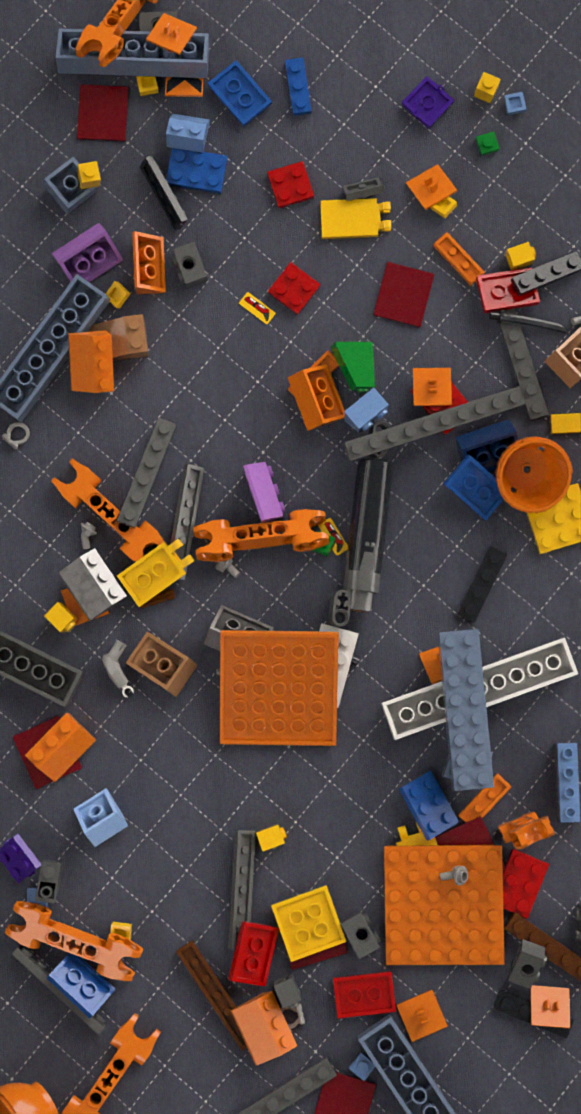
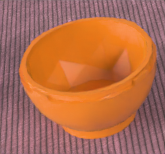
(544, 482)
(25, 1099)

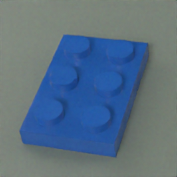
(239, 93)
(197, 170)
(475, 487)
(428, 805)
(81, 984)

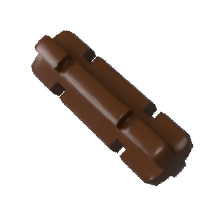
(159, 598)

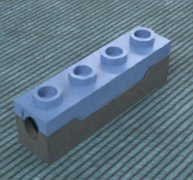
(567, 782)

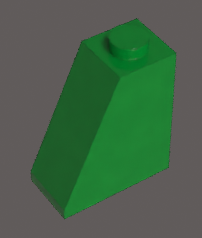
(356, 364)

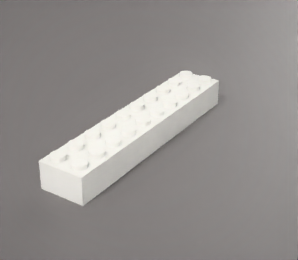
(501, 682)

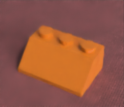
(91, 361)
(316, 399)
(60, 747)
(263, 1028)

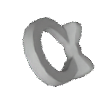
(14, 444)
(300, 1020)

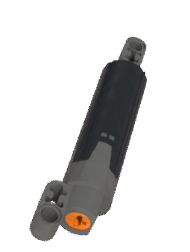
(365, 536)

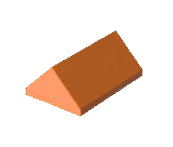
(148, 263)

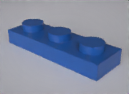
(298, 86)

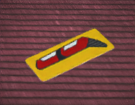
(257, 308)
(330, 528)

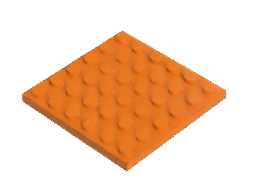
(278, 687)
(438, 919)

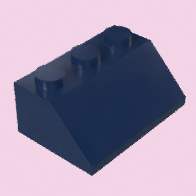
(487, 443)

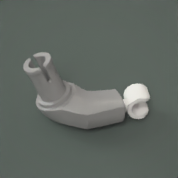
(113, 667)

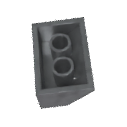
(92, 584)
(231, 620)

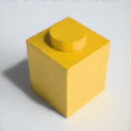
(487, 87)
(88, 175)
(520, 256)
(61, 617)
(271, 837)

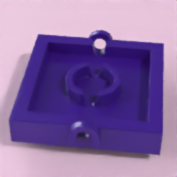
(427, 102)
(18, 858)

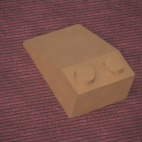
(128, 336)
(567, 360)
(161, 664)

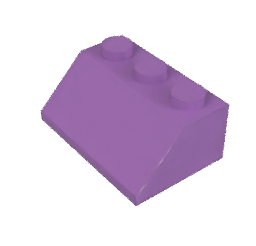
(88, 254)
(264, 492)

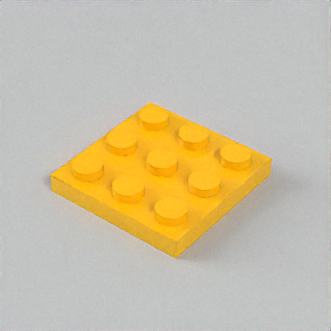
(560, 524)
(308, 923)

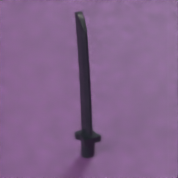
(501, 316)

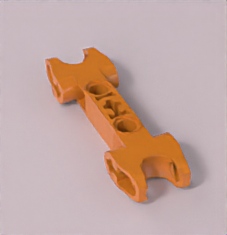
(107, 36)
(84, 490)
(226, 538)
(526, 830)
(107, 952)
(129, 1049)

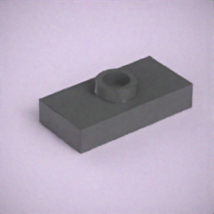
(362, 189)

